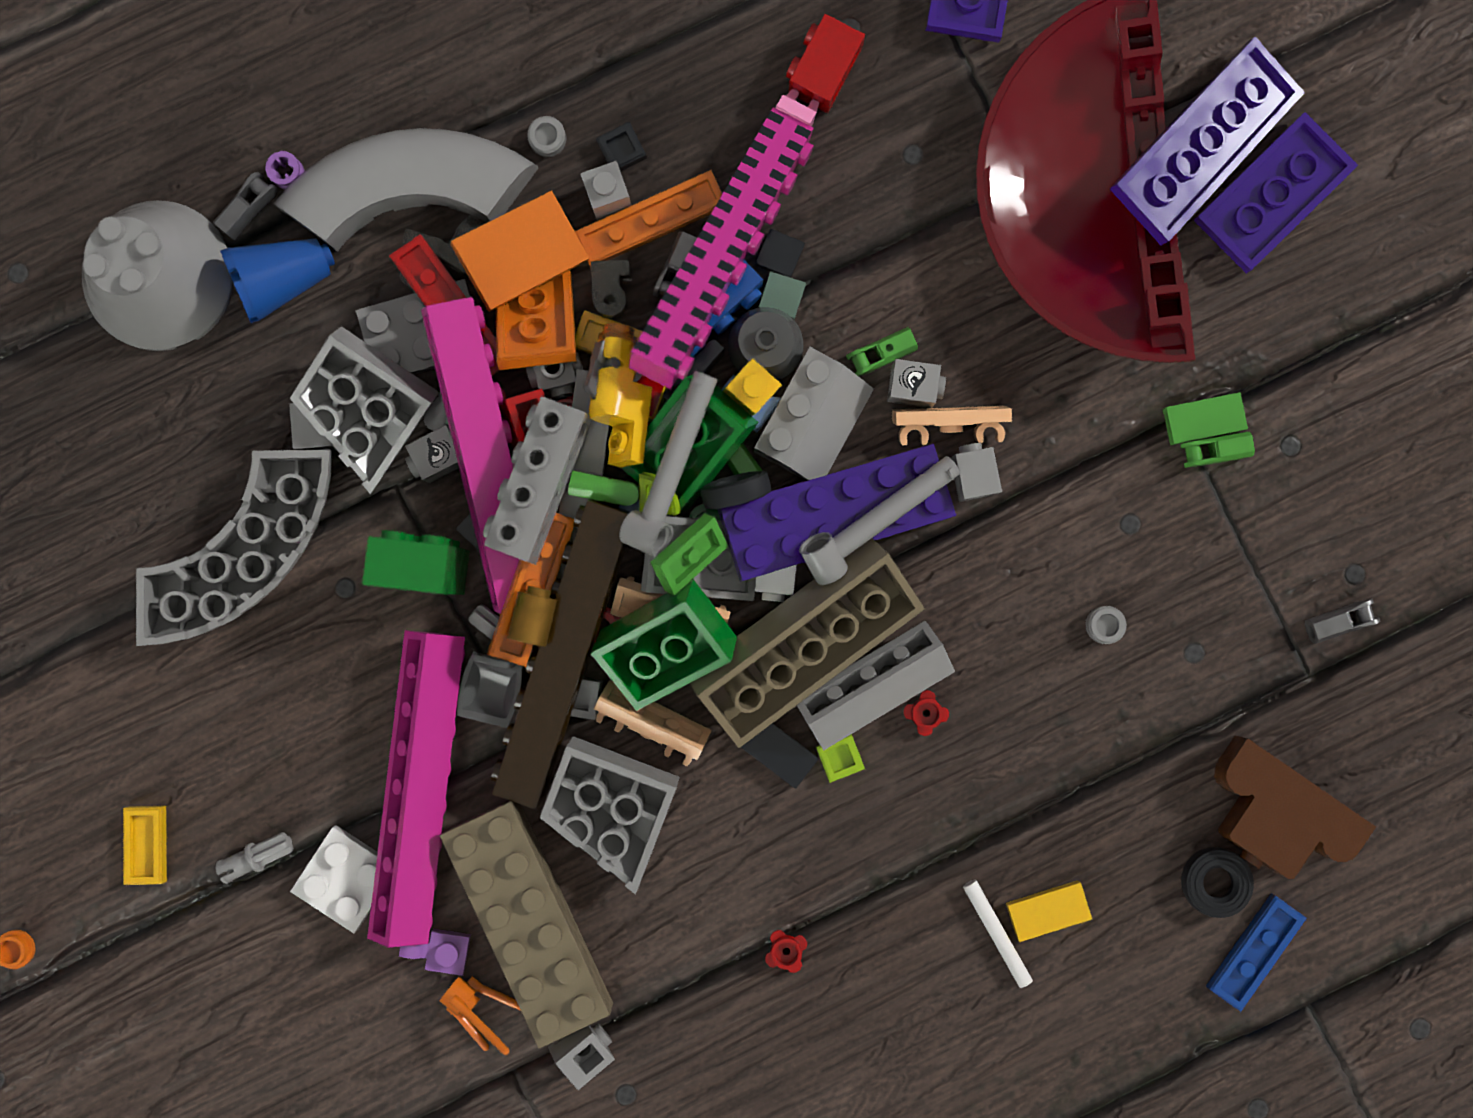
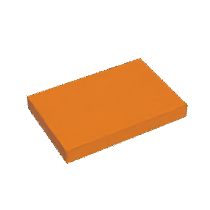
(519, 251)
(537, 326)

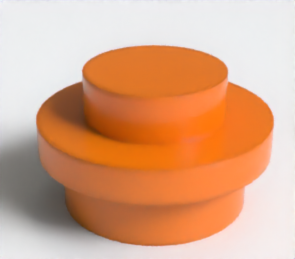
(16, 949)

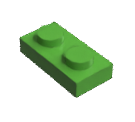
(689, 554)

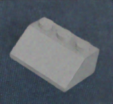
(814, 417)

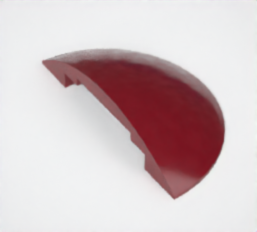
(1048, 153)

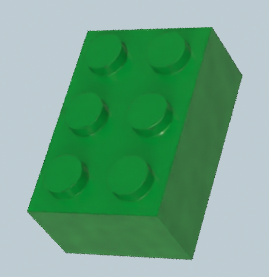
(718, 438)
(416, 563)
(664, 645)

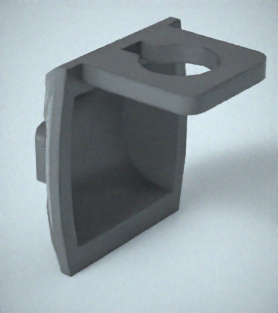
(489, 689)

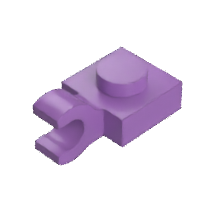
(444, 952)

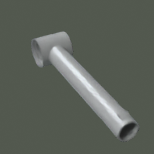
(647, 528)
(827, 554)

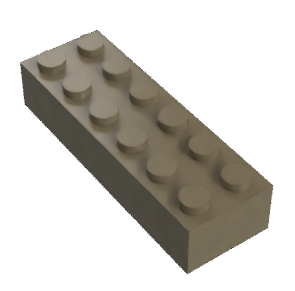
(807, 643)
(527, 922)

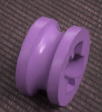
(278, 159)

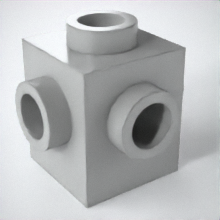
(558, 384)

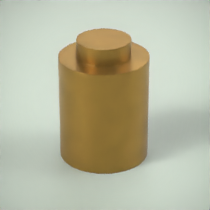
(532, 616)

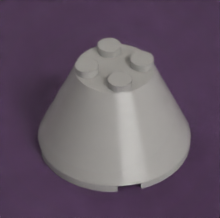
(156, 275)

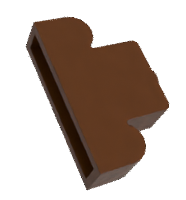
(1283, 813)

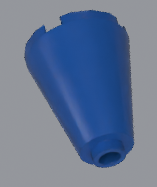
(275, 273)

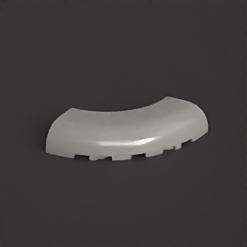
(404, 172)
(245, 557)

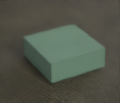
(783, 294)

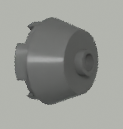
(769, 339)

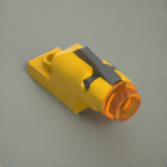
(616, 397)

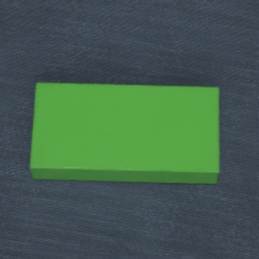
(1205, 418)

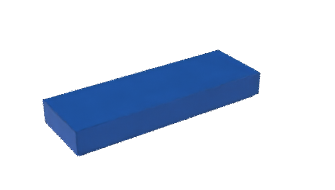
(1256, 952)

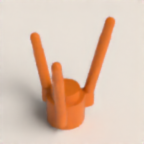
(461, 1000)

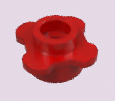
(915, 713)
(790, 961)

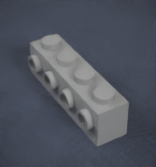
(537, 480)
(876, 685)

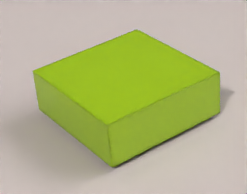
(840, 759)

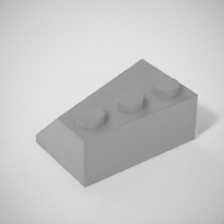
(362, 404)
(609, 807)

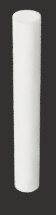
(997, 933)

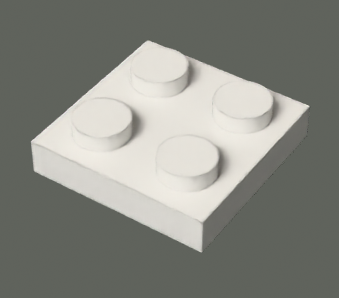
(340, 879)

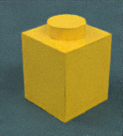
(752, 387)

